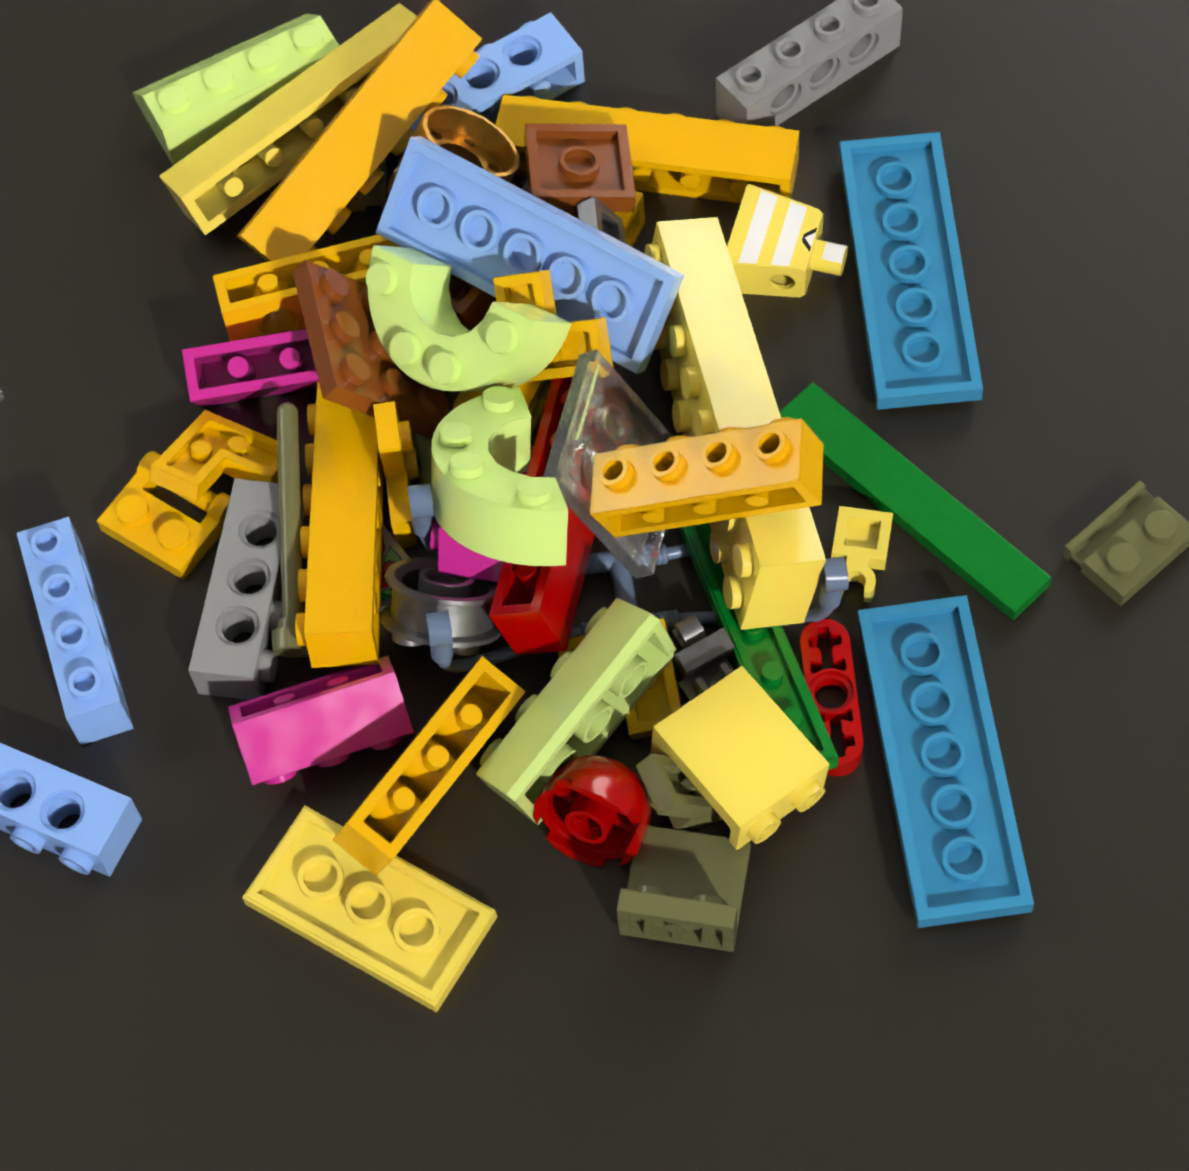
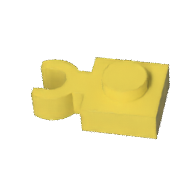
(863, 541)

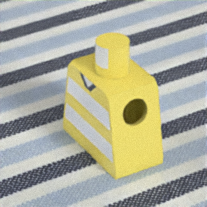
(780, 245)

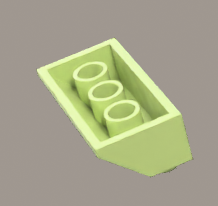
(219, 90)
(580, 704)

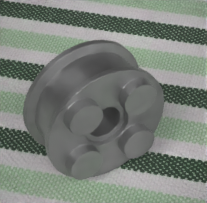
(422, 590)

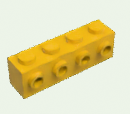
(707, 478)

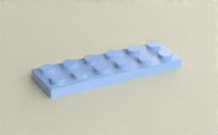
(500, 230)

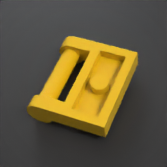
(160, 530)

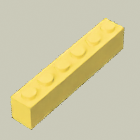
(278, 131)

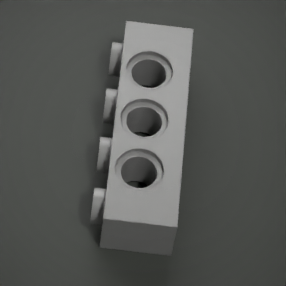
(808, 61)
(216, 662)

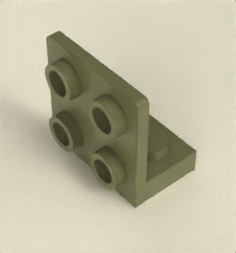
(685, 889)

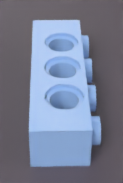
(531, 61)
(74, 631)
(97, 837)

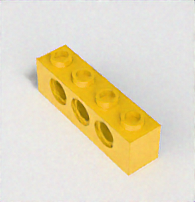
(265, 297)
(428, 766)

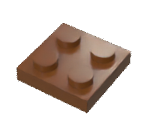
(580, 163)

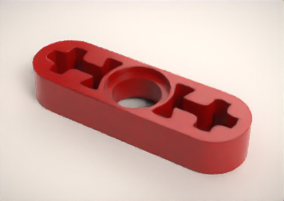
(839, 675)

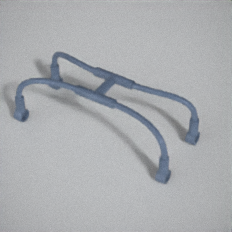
(833, 582)

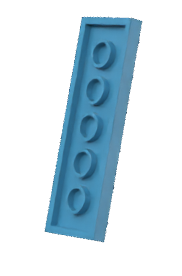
(909, 271)
(944, 763)

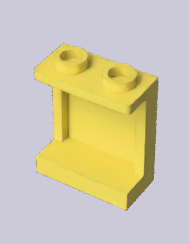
(743, 756)

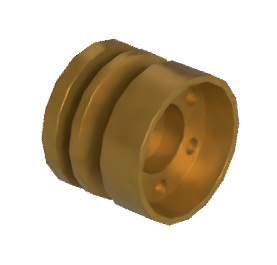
(469, 138)

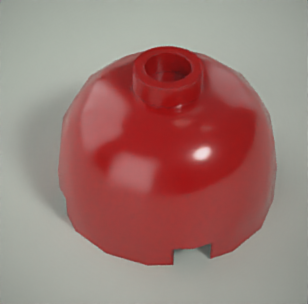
(594, 810)

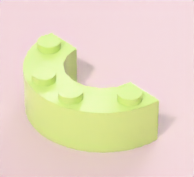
(431, 345)
(479, 485)

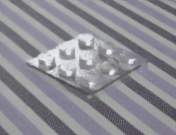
(597, 419)

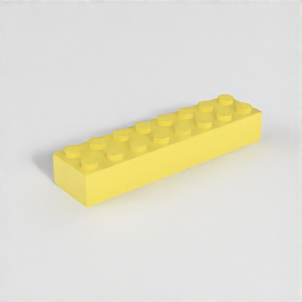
(721, 383)

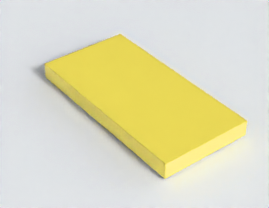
(389, 925)

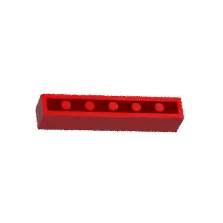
(539, 603)

